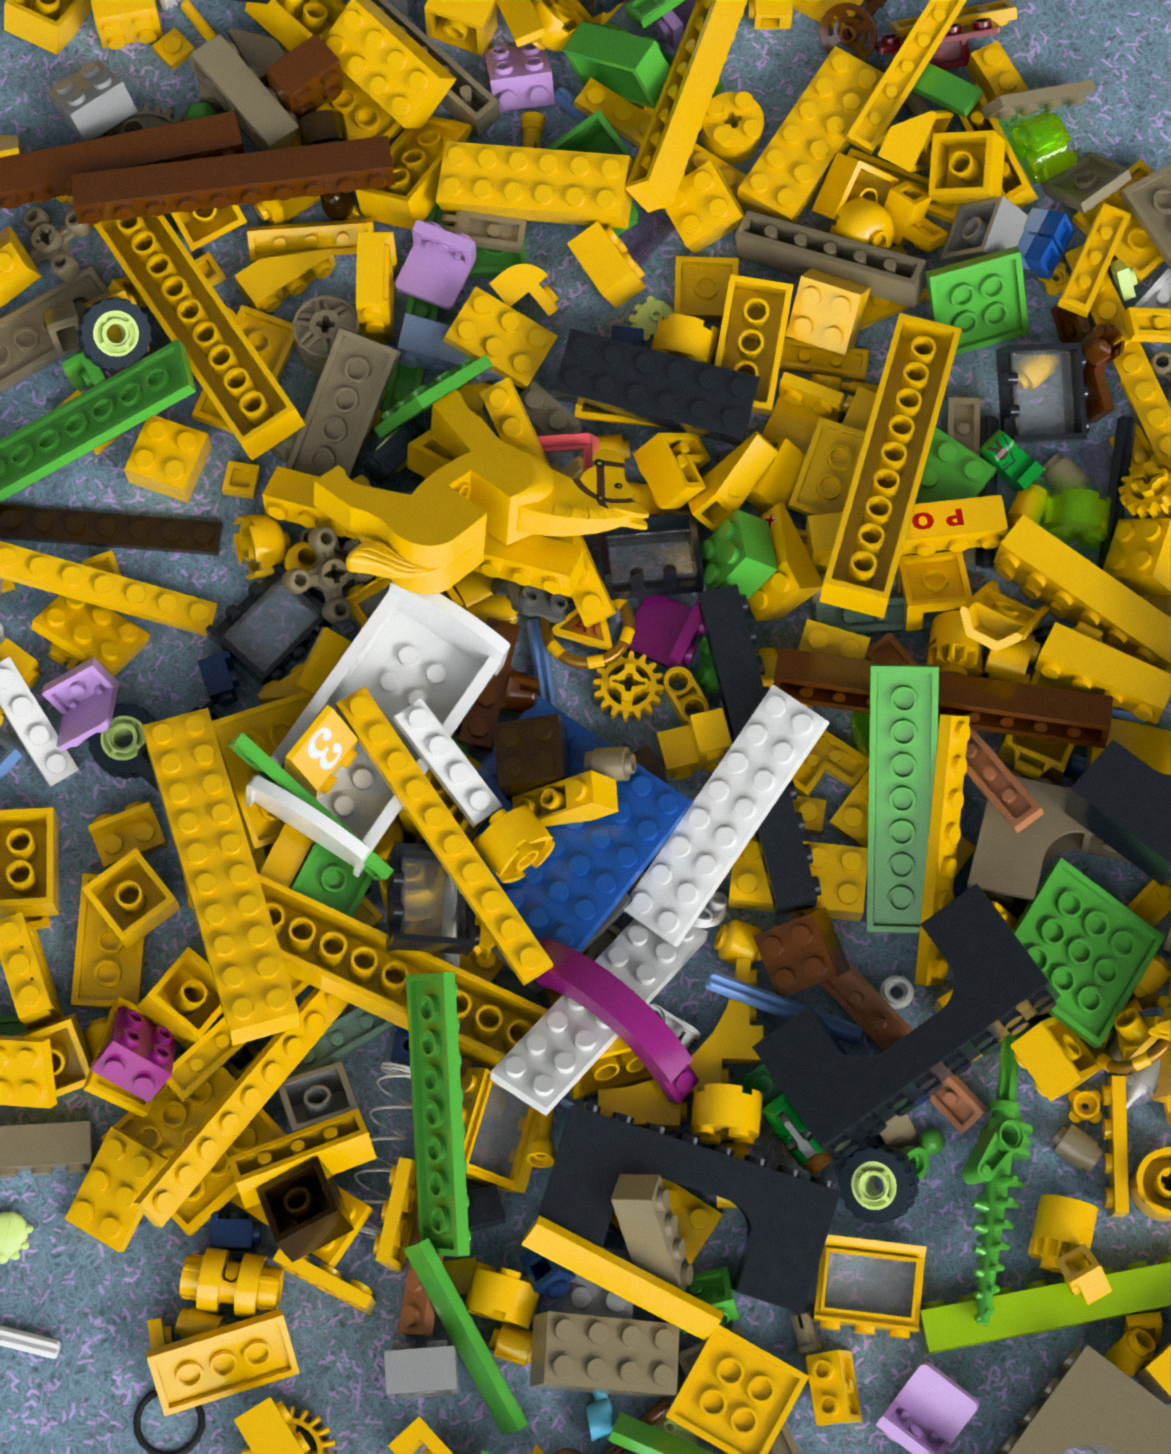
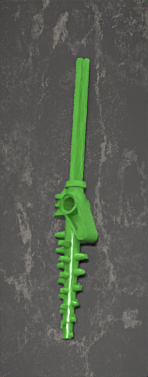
(990, 1162)

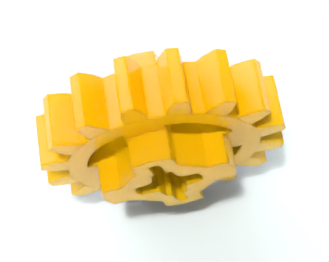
(1148, 487)
(640, 687)

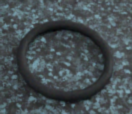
(145, 1445)

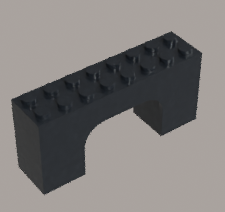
(1126, 809)
(992, 996)
(782, 1212)

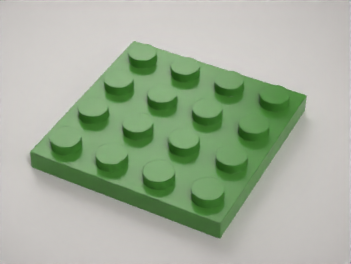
(1086, 948)

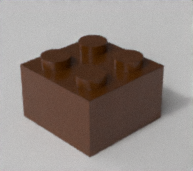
(306, 77)
(801, 952)

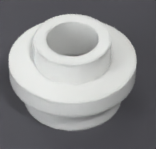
(902, 983)

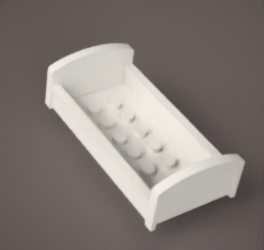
(403, 653)

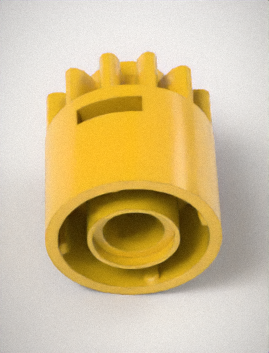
(952, 648)
(1059, 1228)

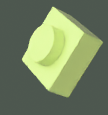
(1123, 279)

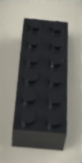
(656, 387)

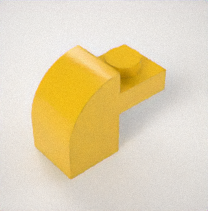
(908, 208)
(521, 279)

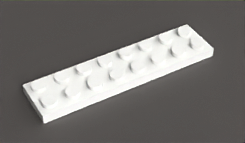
(725, 815)
(571, 1037)

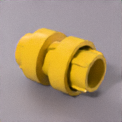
(217, 1280)

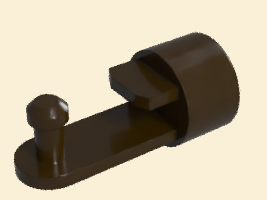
(321, 128)

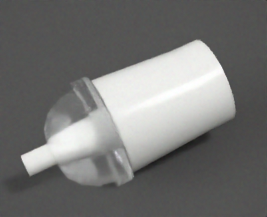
(1142, 1084)

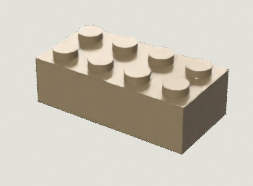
(604, 1355)

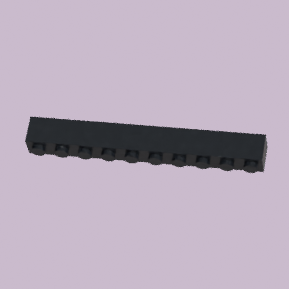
(741, 691)

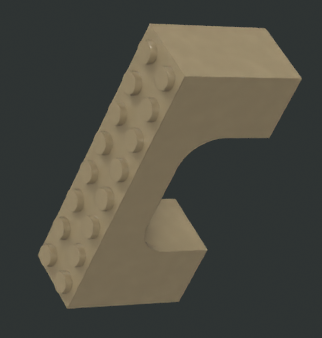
(1011, 863)
(1092, 1409)

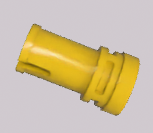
(532, 127)

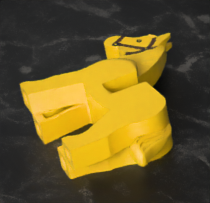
(470, 489)

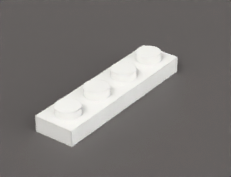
(32, 726)
(447, 762)

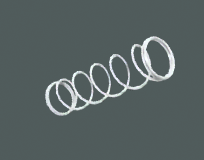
(391, 1069)

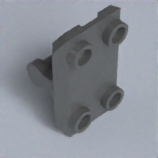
(531, 600)

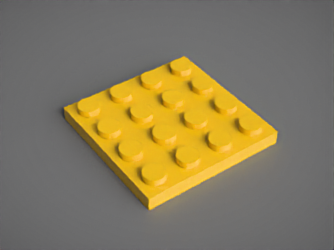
(266, 728)
(174, 1121)

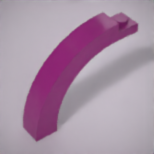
(624, 1013)

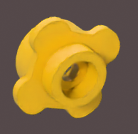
(1053, 287)
(1092, 1099)

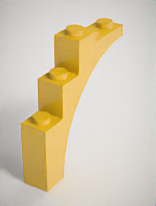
(727, 1044)

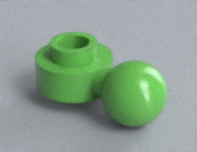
(930, 1142)

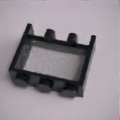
(1042, 392)
(653, 560)
(269, 628)
(426, 906)

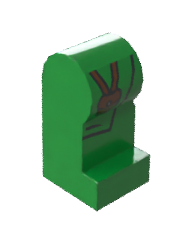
(1011, 462)

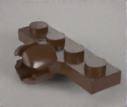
(1099, 351)
(507, 691)

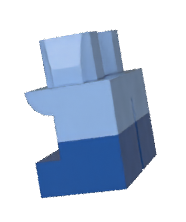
(1044, 241)

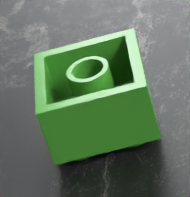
(739, 554)

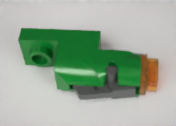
(786, 1121)

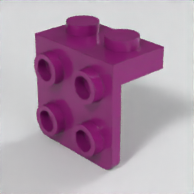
(666, 631)
(136, 1055)

